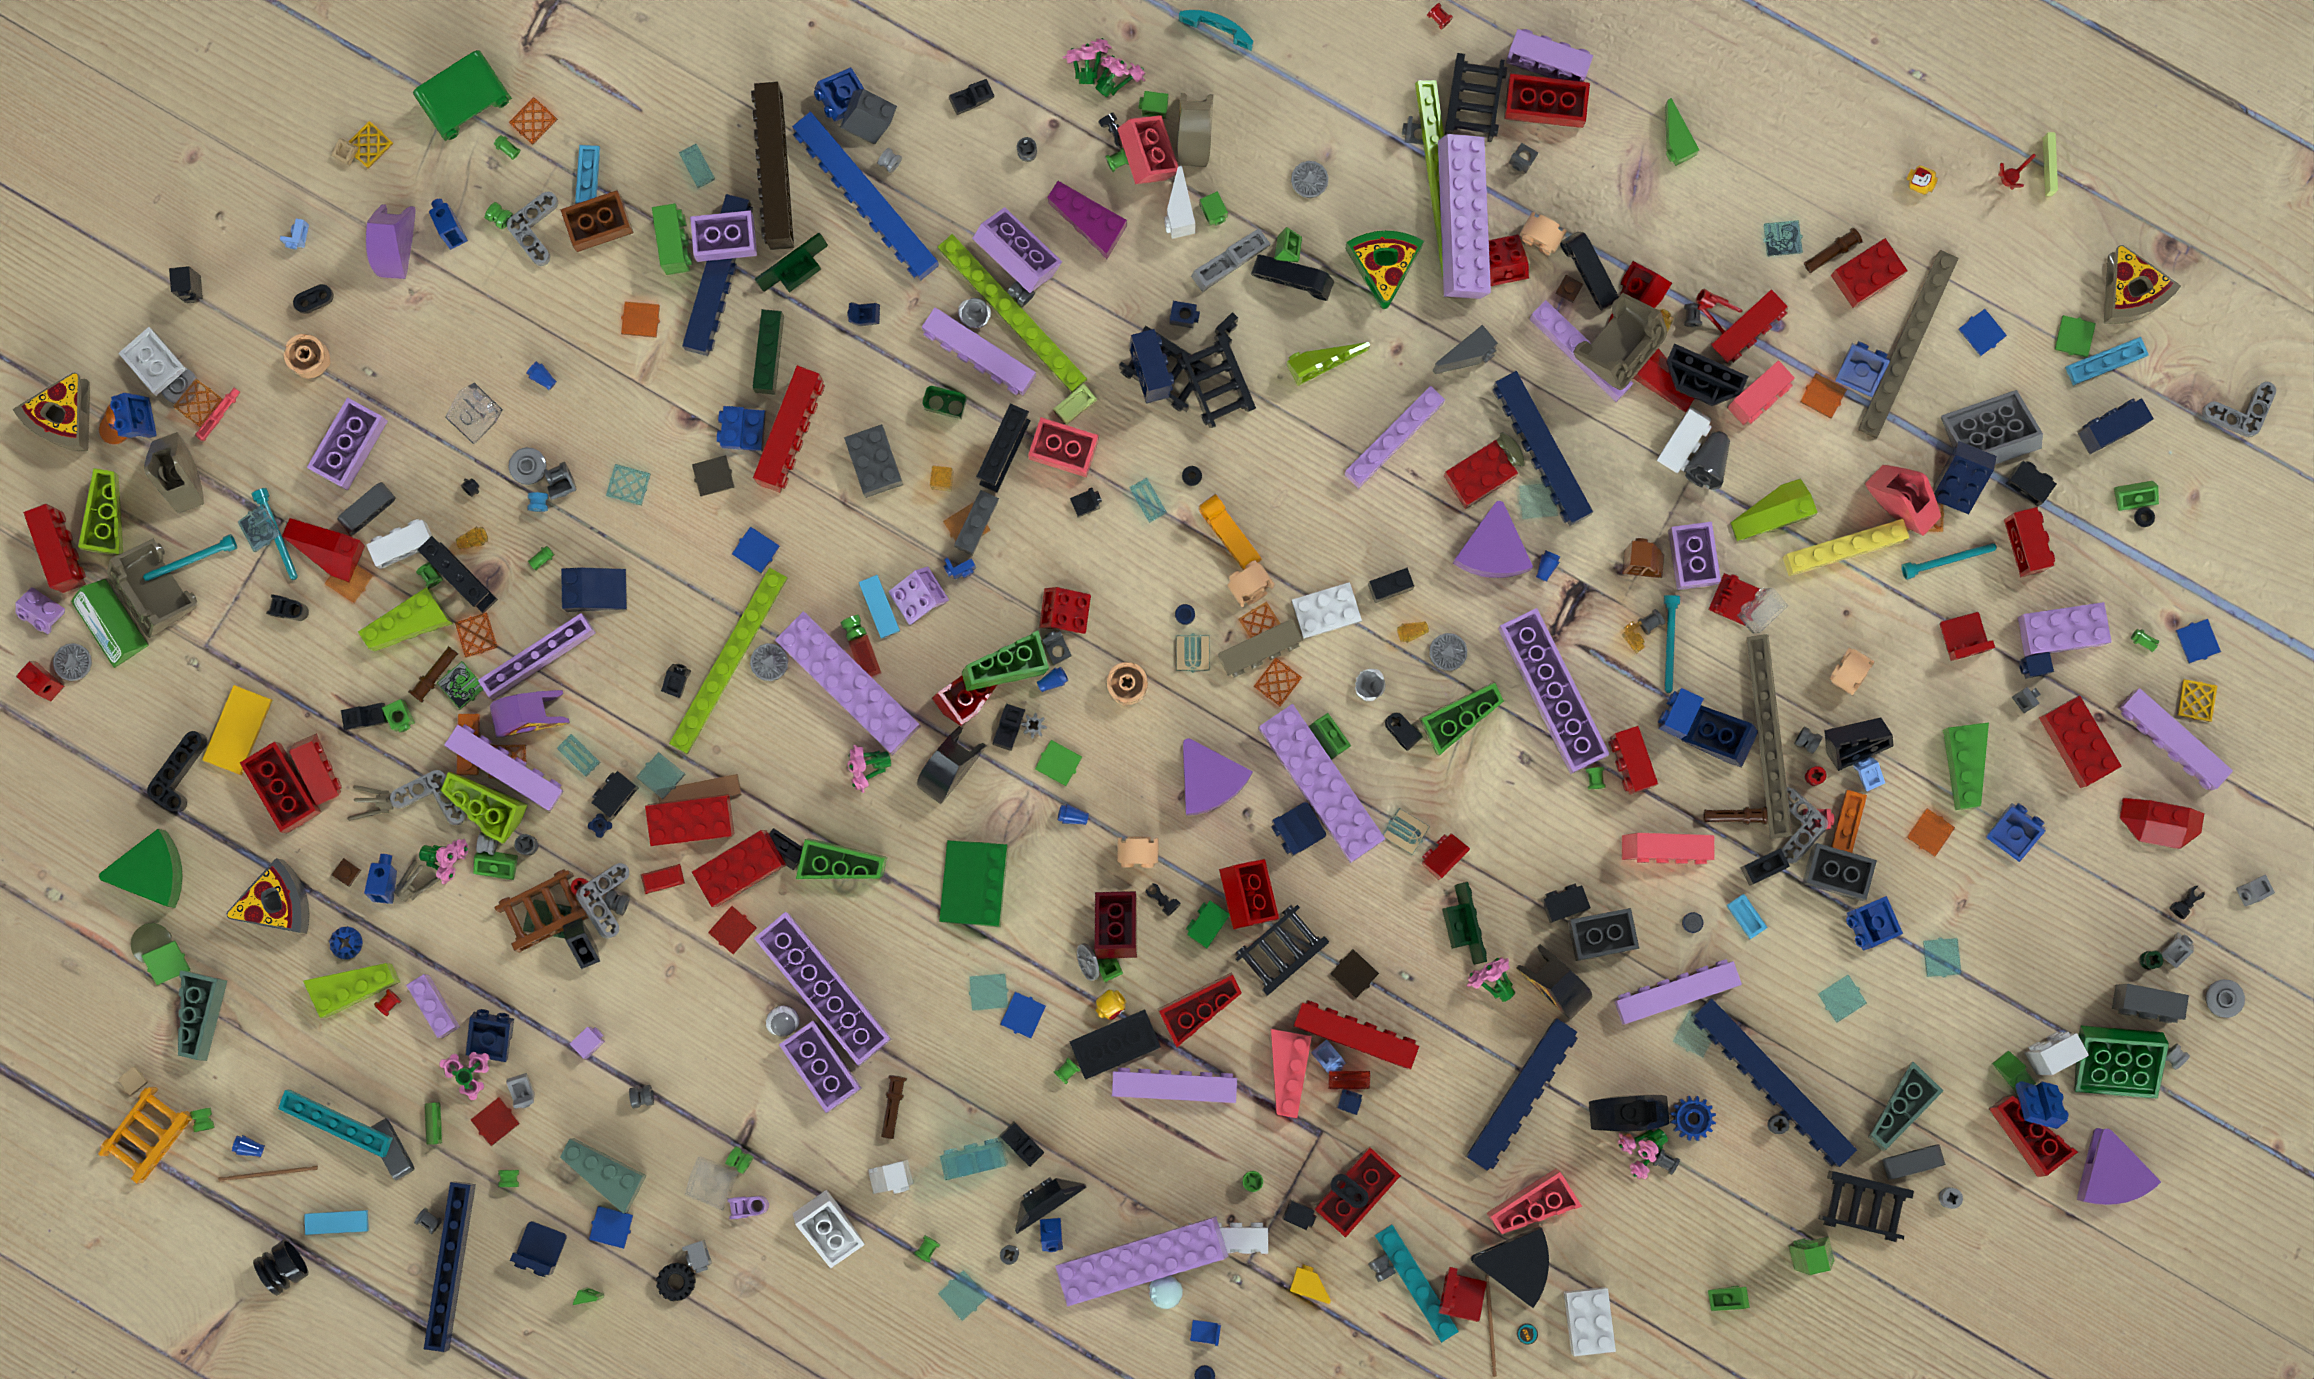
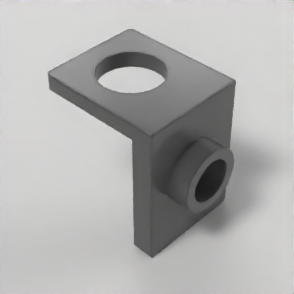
(1409, 129)
(1520, 163)
(563, 487)
(1056, 639)

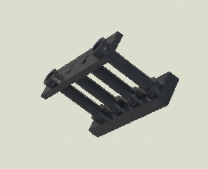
(1459, 85)
(1172, 349)
(1236, 382)
(1003, 448)
(457, 574)
(1300, 955)
(1880, 1190)

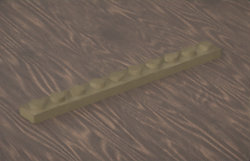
(1908, 344)
(1769, 736)

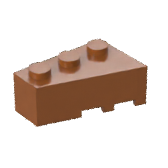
(1643, 559)

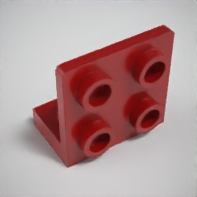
(1507, 260)
(1065, 610)
(1965, 636)
(1462, 1296)

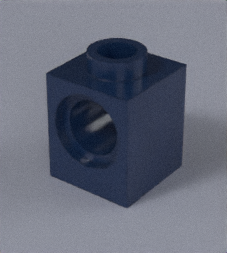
(1177, 308)
(2036, 665)

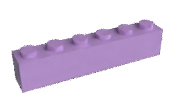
(1567, 338)
(979, 352)
(1394, 437)
(536, 656)
(2175, 739)
(504, 768)
(1678, 992)
(1174, 1087)

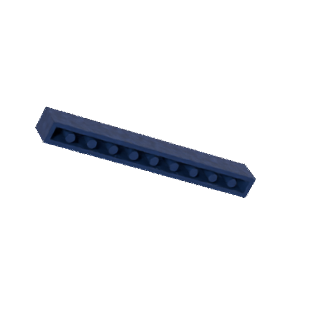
(1774, 1083)

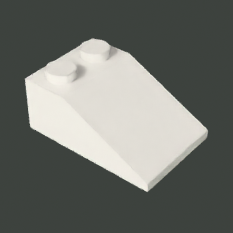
(1179, 212)
(827, 1229)

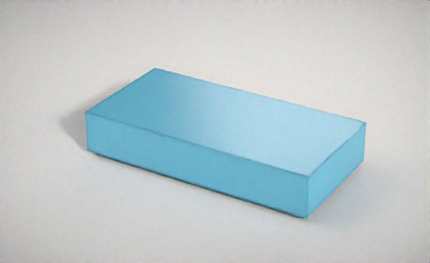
(1746, 916)

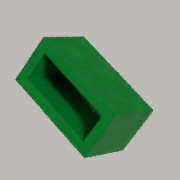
(1207, 924)

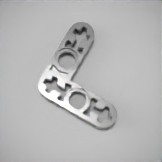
(525, 230)
(2243, 419)
(429, 788)
(1808, 821)
(596, 893)

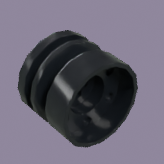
(280, 1267)

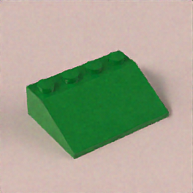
(974, 883)
(2121, 1062)

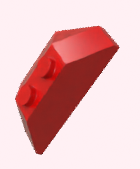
(2161, 822)

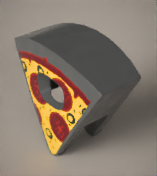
(274, 900)

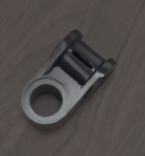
(284, 608)
(1405, 734)

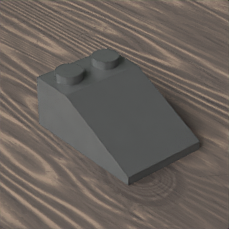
(1471, 351)

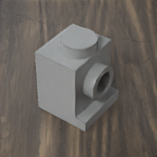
(698, 1256)

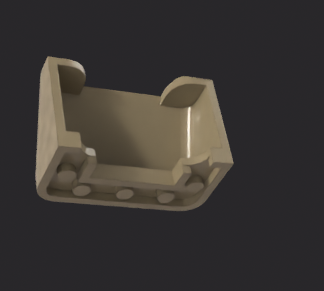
(1624, 343)
(153, 602)

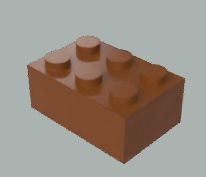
(597, 221)

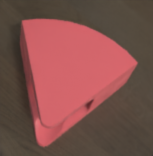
(1902, 500)

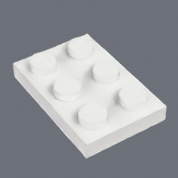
(152, 361)
(1326, 610)

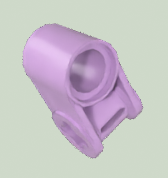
(743, 1206)

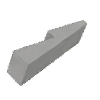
(1230, 260)

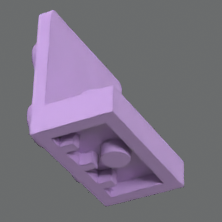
(918, 594)

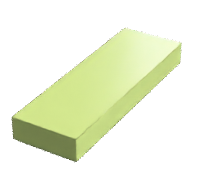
(2050, 164)

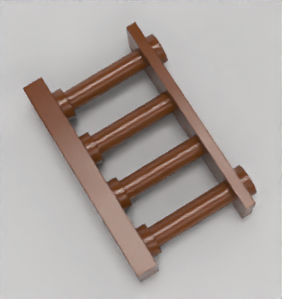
(542, 931)

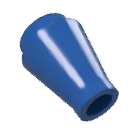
(540, 375)
(1547, 565)
(1054, 679)
(1072, 815)
(247, 1147)

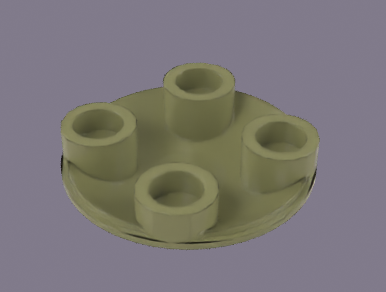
(1515, 454)
(149, 938)

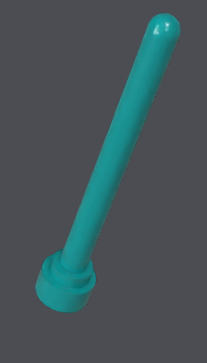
(261, 497)
(227, 544)
(1911, 569)
(1671, 603)

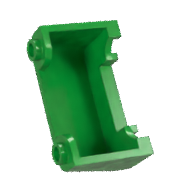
(461, 93)

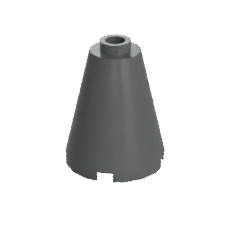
(1709, 462)

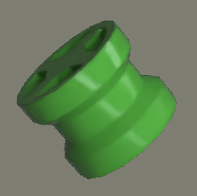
(508, 1178)

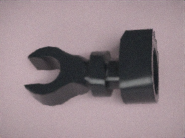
(1109, 120)
(1169, 906)
(2181, 909)

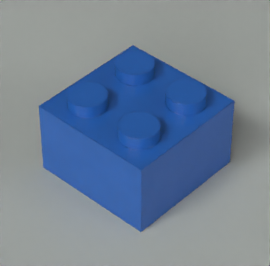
(1680, 713)

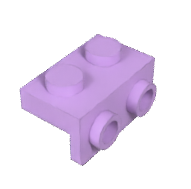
(38, 610)

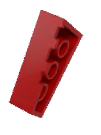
(1750, 326)
(1198, 1007)
(2036, 1143)

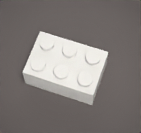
(2056, 1053)
(1589, 1321)

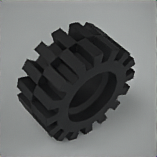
(664, 1288)

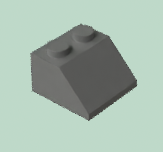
(868, 115)

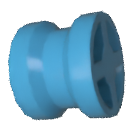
(537, 502)

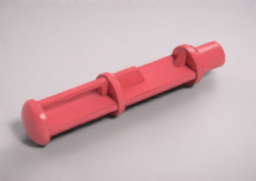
(217, 415)

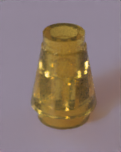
(472, 538)
(1409, 631)

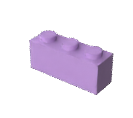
(433, 1006)

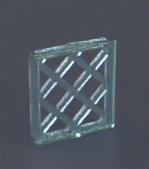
(631, 471)

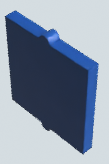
(1982, 332)
(755, 550)
(2198, 641)
(1023, 1015)
(611, 1227)

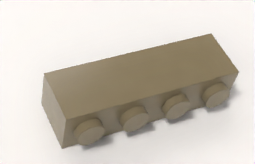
(1260, 647)

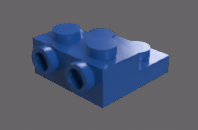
(836, 92)
(1863, 368)
(133, 415)
(741, 428)
(2016, 831)
(1874, 923)
(2042, 1104)

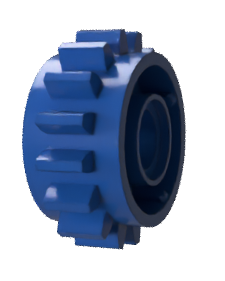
(1704, 1118)

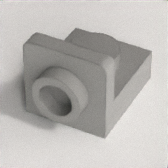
(2255, 890)
(2178, 950)

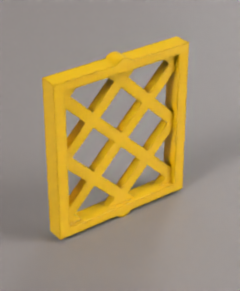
(379, 153)
(2197, 700)

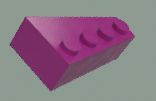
(1089, 218)

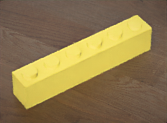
(1845, 547)

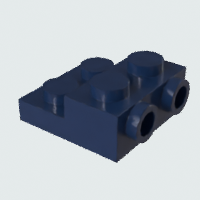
(490, 1034)

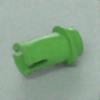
(507, 147)
(541, 557)
(2145, 640)

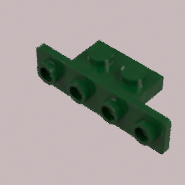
(794, 267)
(1463, 924)

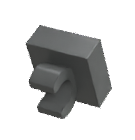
(2026, 699)

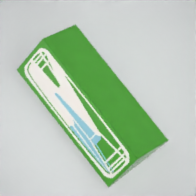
(109, 622)

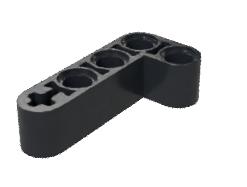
(1590, 268)
(1294, 275)
(180, 769)

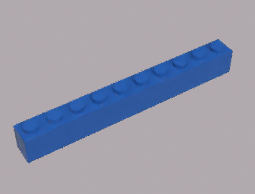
(865, 196)

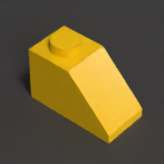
(1308, 1284)

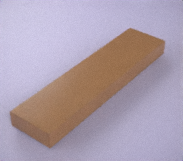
(711, 787)

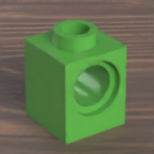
(1154, 104)
(1214, 209)
(390, 712)

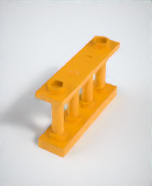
(166, 1137)

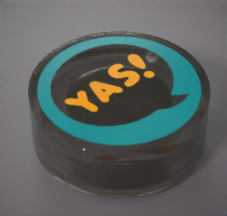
(1527, 1333)

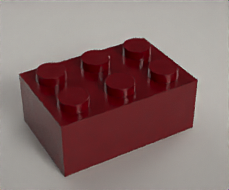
(1116, 924)

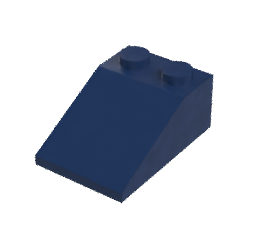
(593, 589)
(1721, 736)

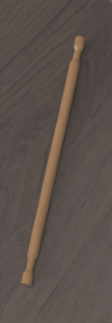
(268, 1173)
(1490, 1326)

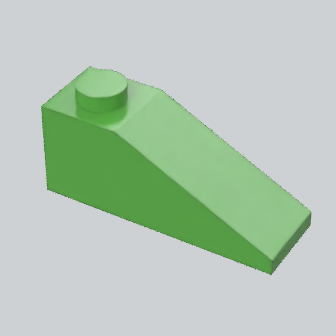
(1679, 141)

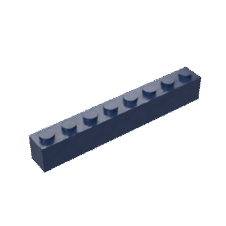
(712, 292)
(1542, 448)
(1521, 1095)
(449, 1266)

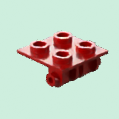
(1731, 597)

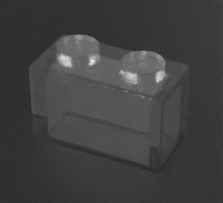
(1762, 610)

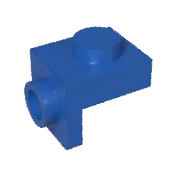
(964, 569)
(1051, 1234)

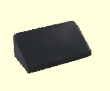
(787, 848)

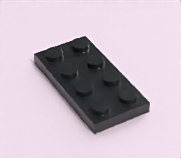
(1115, 1044)

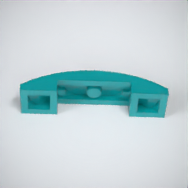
(1193, 17)

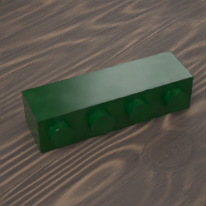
(768, 352)

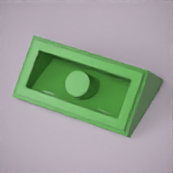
(1288, 246)
(2137, 495)
(1329, 736)
(497, 865)
(433, 1123)
(587, 1295)

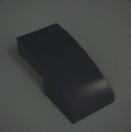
(972, 97)
(363, 717)
(1008, 727)
(1022, 1144)

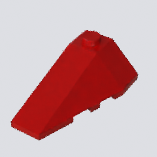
(1644, 285)
(1657, 378)
(328, 549)
(959, 703)

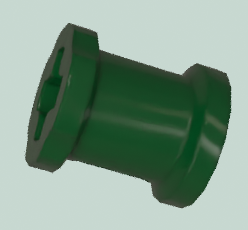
(2145, 962)

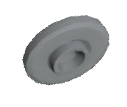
(1309, 179)
(179, 386)
(527, 466)
(1448, 652)
(72, 662)
(769, 662)
(1087, 962)
(2225, 998)

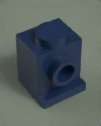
(1349, 1101)

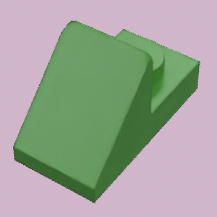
(1109, 968)
(2012, 1070)
(1728, 1298)

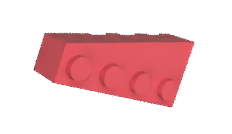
(1668, 847)
(1289, 1067)
(1534, 1203)

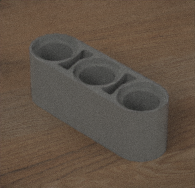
(366, 508)
(397, 1159)
(1913, 1162)

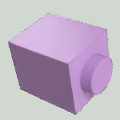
(588, 1042)

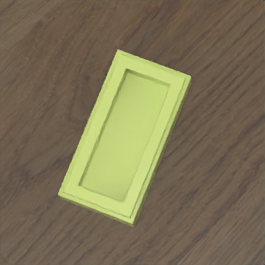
(1074, 404)

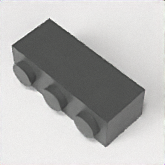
(976, 522)

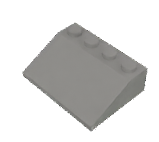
(1996, 426)

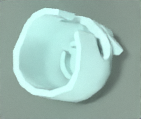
(1165, 1292)

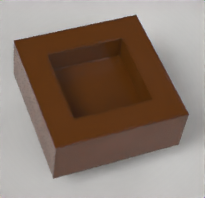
(1569, 288)
(346, 872)

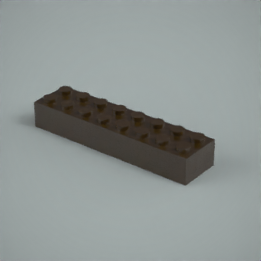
(773, 165)

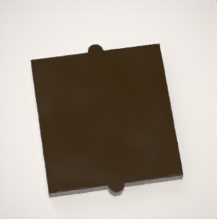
(1354, 973)

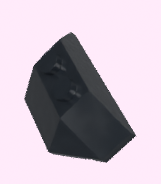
(1703, 377)
(1045, 1200)

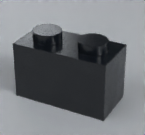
(186, 284)
(2031, 483)
(1391, 585)
(614, 794)
(1765, 866)
(1565, 903)
(581, 943)
(1299, 1215)

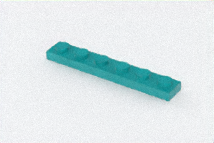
(335, 1123)
(1416, 1282)

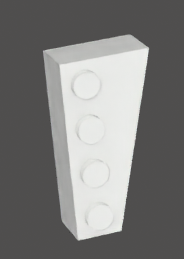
(1245, 1238)

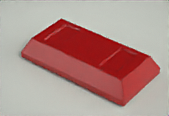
(662, 879)

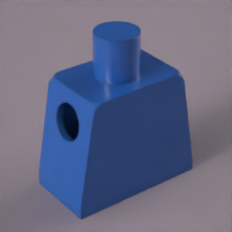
(447, 224)
(381, 880)

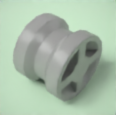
(889, 160)
(486, 844)
(2176, 1056)
(1947, 1195)

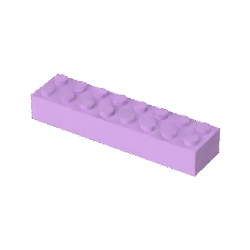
(1464, 216)
(848, 683)
(1553, 691)
(1321, 783)
(823, 988)
(1141, 1261)

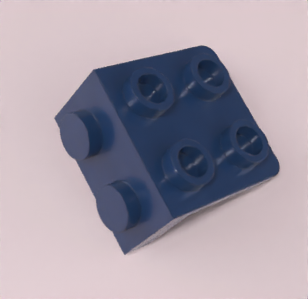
(1298, 829)
(539, 1249)

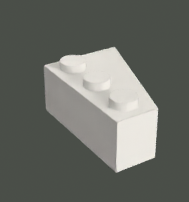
(1685, 440)
(891, 1177)

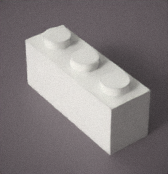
(399, 543)

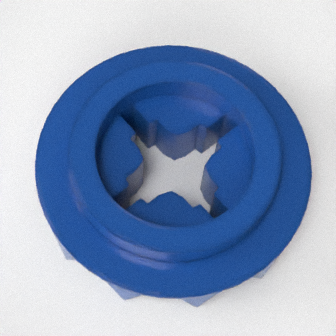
(355, 942)

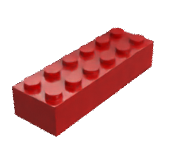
(788, 429)
(1355, 1035)

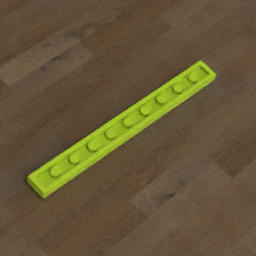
(1431, 132)
(1012, 313)
(728, 660)

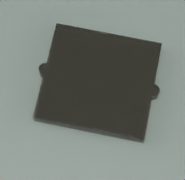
(713, 475)

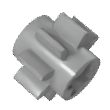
(1035, 720)

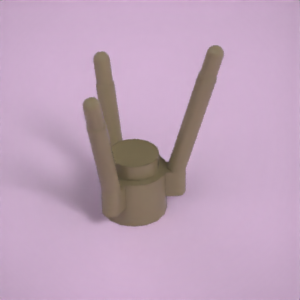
(381, 800)
(405, 888)

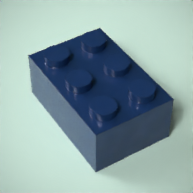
(1151, 365)
(2115, 425)
(1964, 477)

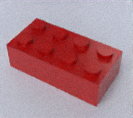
(1547, 100)
(55, 548)
(2080, 742)
(280, 787)
(689, 820)
(738, 868)
(1372, 1175)

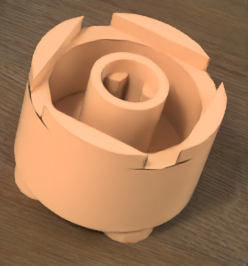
(1542, 233)
(317, 360)
(1250, 584)
(1852, 672)
(1115, 683)
(1138, 851)

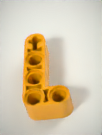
(1228, 532)

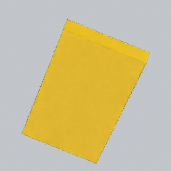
(237, 729)

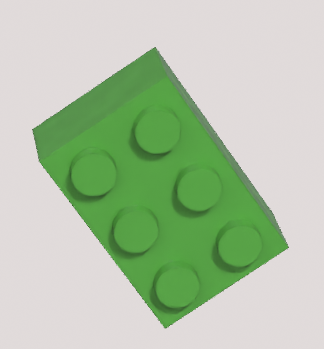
(671, 239)

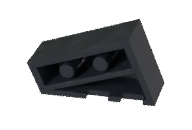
(1857, 742)

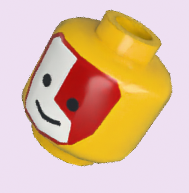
(1922, 179)
(1110, 1004)

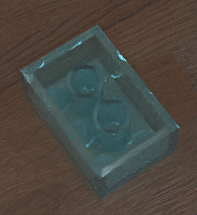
(973, 1159)

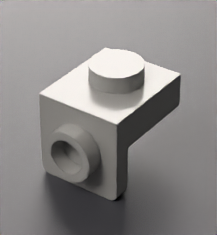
(521, 1091)

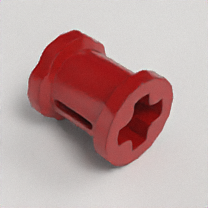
(1439, 16)
(1818, 770)
(576, 883)
(387, 1002)

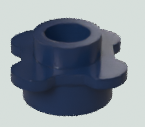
(606, 825)

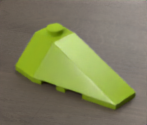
(1316, 362)
(1780, 508)
(491, 810)

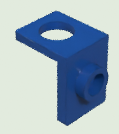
(1205, 1332)

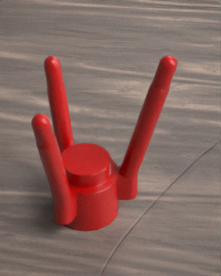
(2011, 176)
(1708, 300)

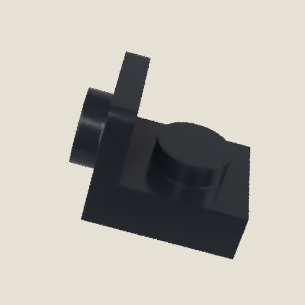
(1227, 325)
(1086, 502)
(675, 680)

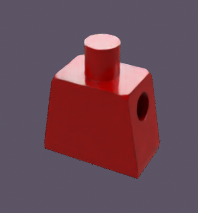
(38, 678)

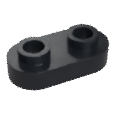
(314, 299)
(1349, 1190)

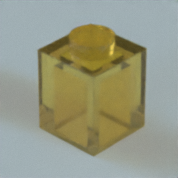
(941, 478)

